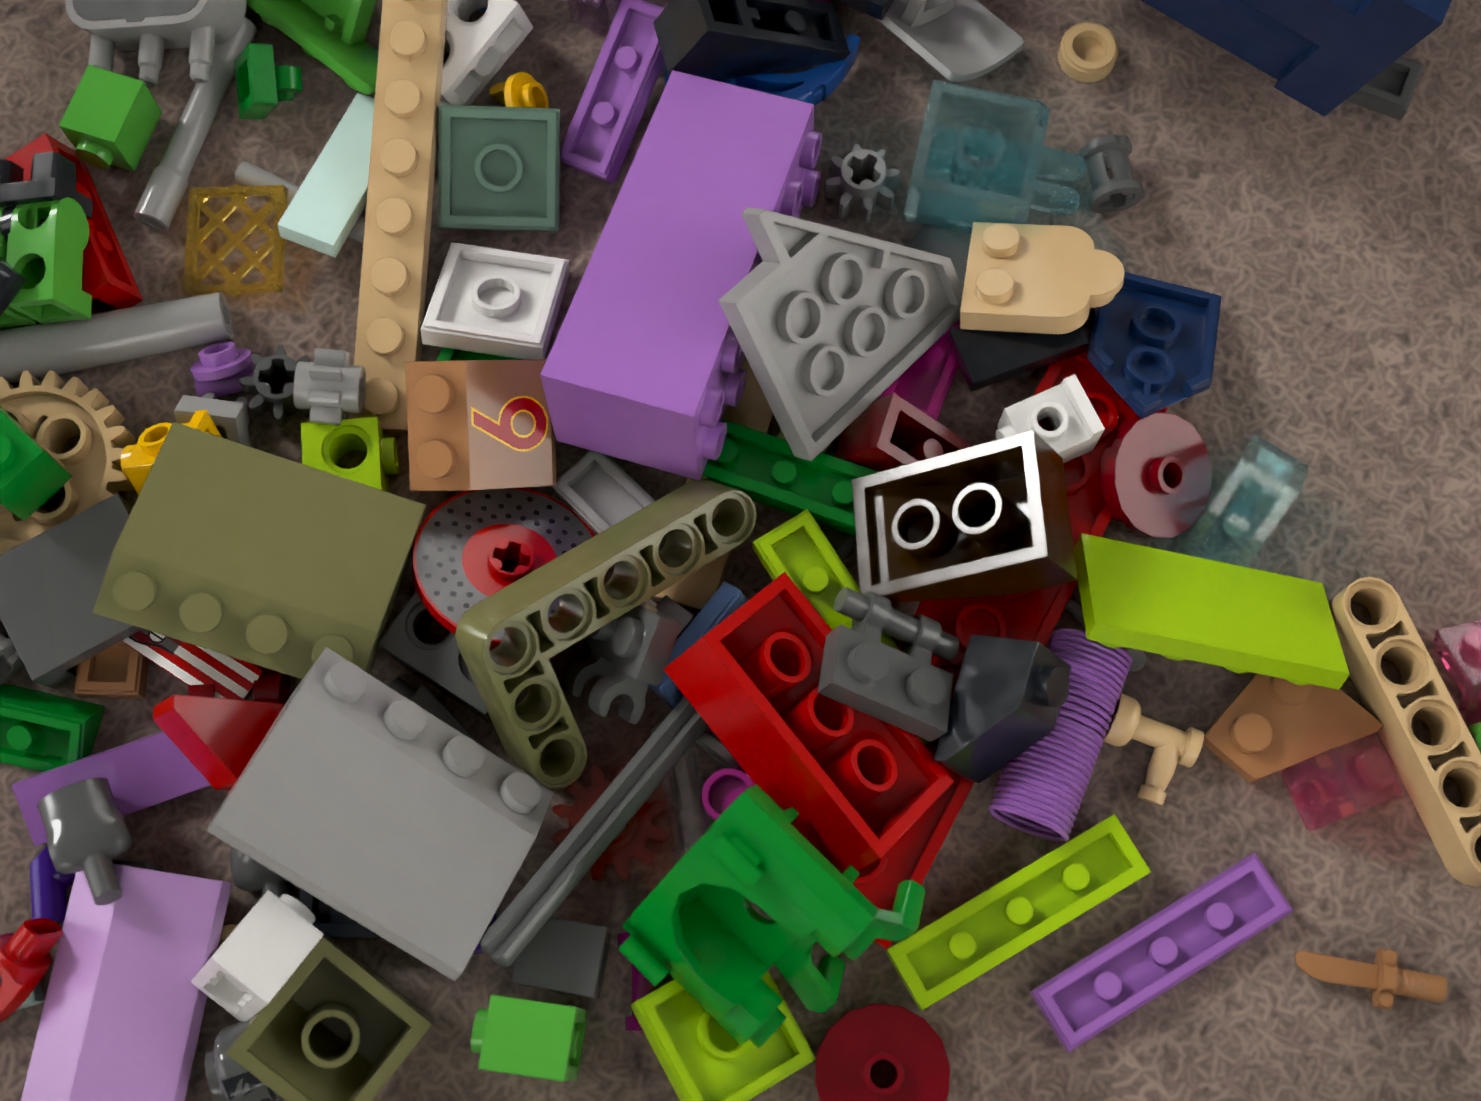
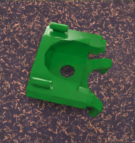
(719, 947)

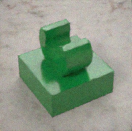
(262, 83)

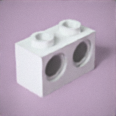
(479, 46)
(259, 955)

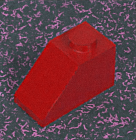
(216, 732)

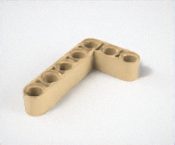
(1419, 696)

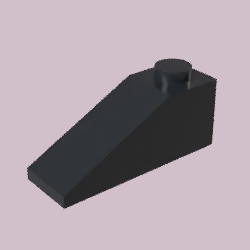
(748, 36)

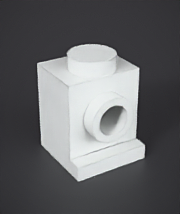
(1069, 412)

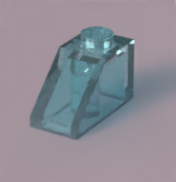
(1246, 504)

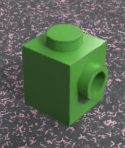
(110, 119)

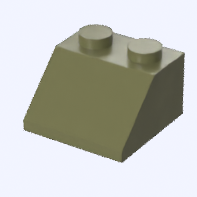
(330, 1030)

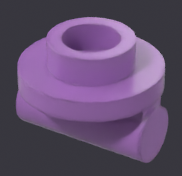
(221, 369)

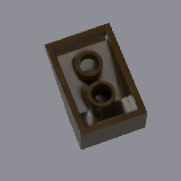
(966, 523)

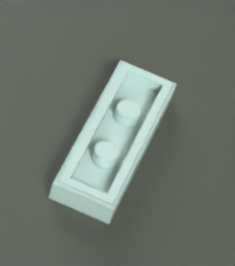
(335, 186)

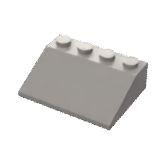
(384, 813)

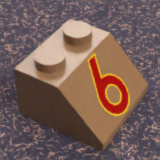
(478, 425)

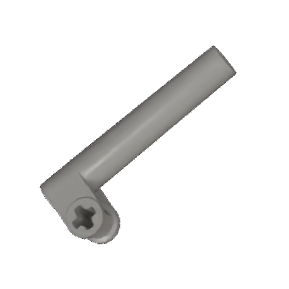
(114, 336)

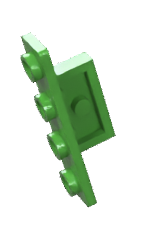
(328, 32)

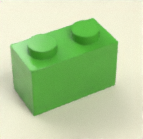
(530, 1038)

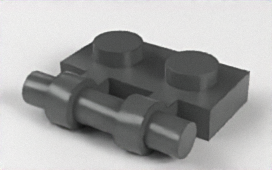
(881, 679)

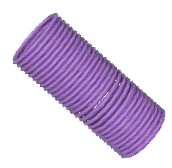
(1047, 780)

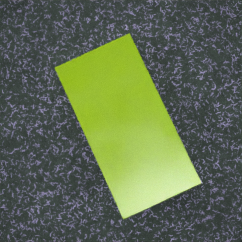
(1208, 612)

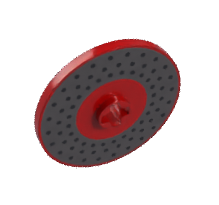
(472, 535)

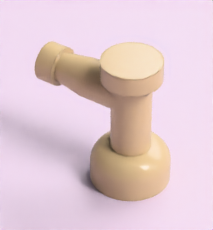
(1169, 743)

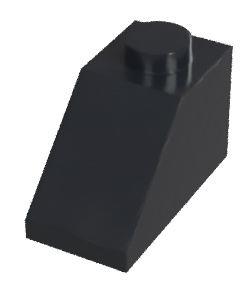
(1001, 704)

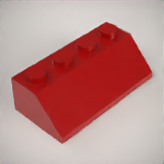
(836, 766)

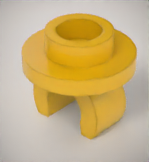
(520, 91)

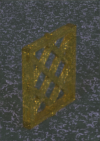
(194, 240)

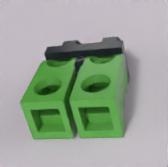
(44, 240)

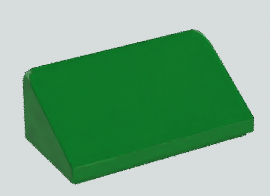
(45, 728)

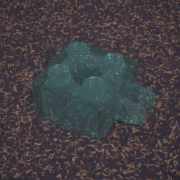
(983, 161)

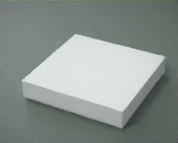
(495, 302)

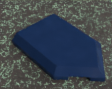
(1155, 342)

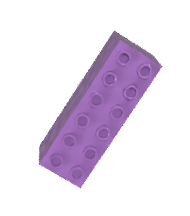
(645, 342)

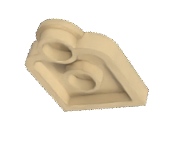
(1035, 278)

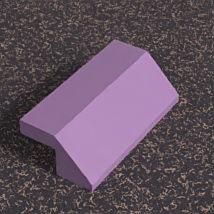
(121, 993)

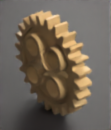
(93, 462)

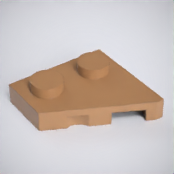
(1282, 724)

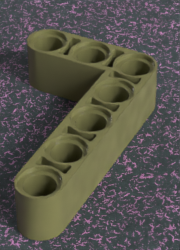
(583, 609)

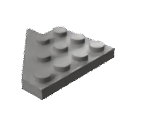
(834, 320)

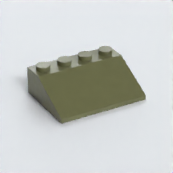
(259, 556)

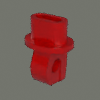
(25, 961)

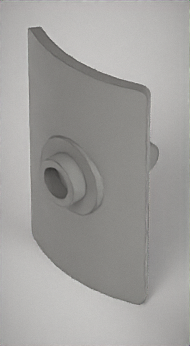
(954, 35)

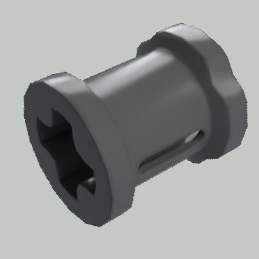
(1128, 190)

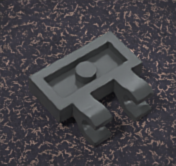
(626, 660)

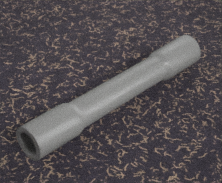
(171, 176)

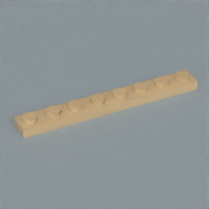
(399, 204)

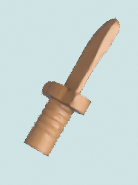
(1381, 977)

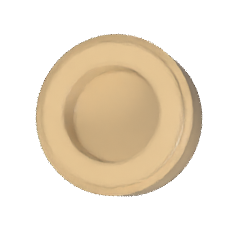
(1088, 52)

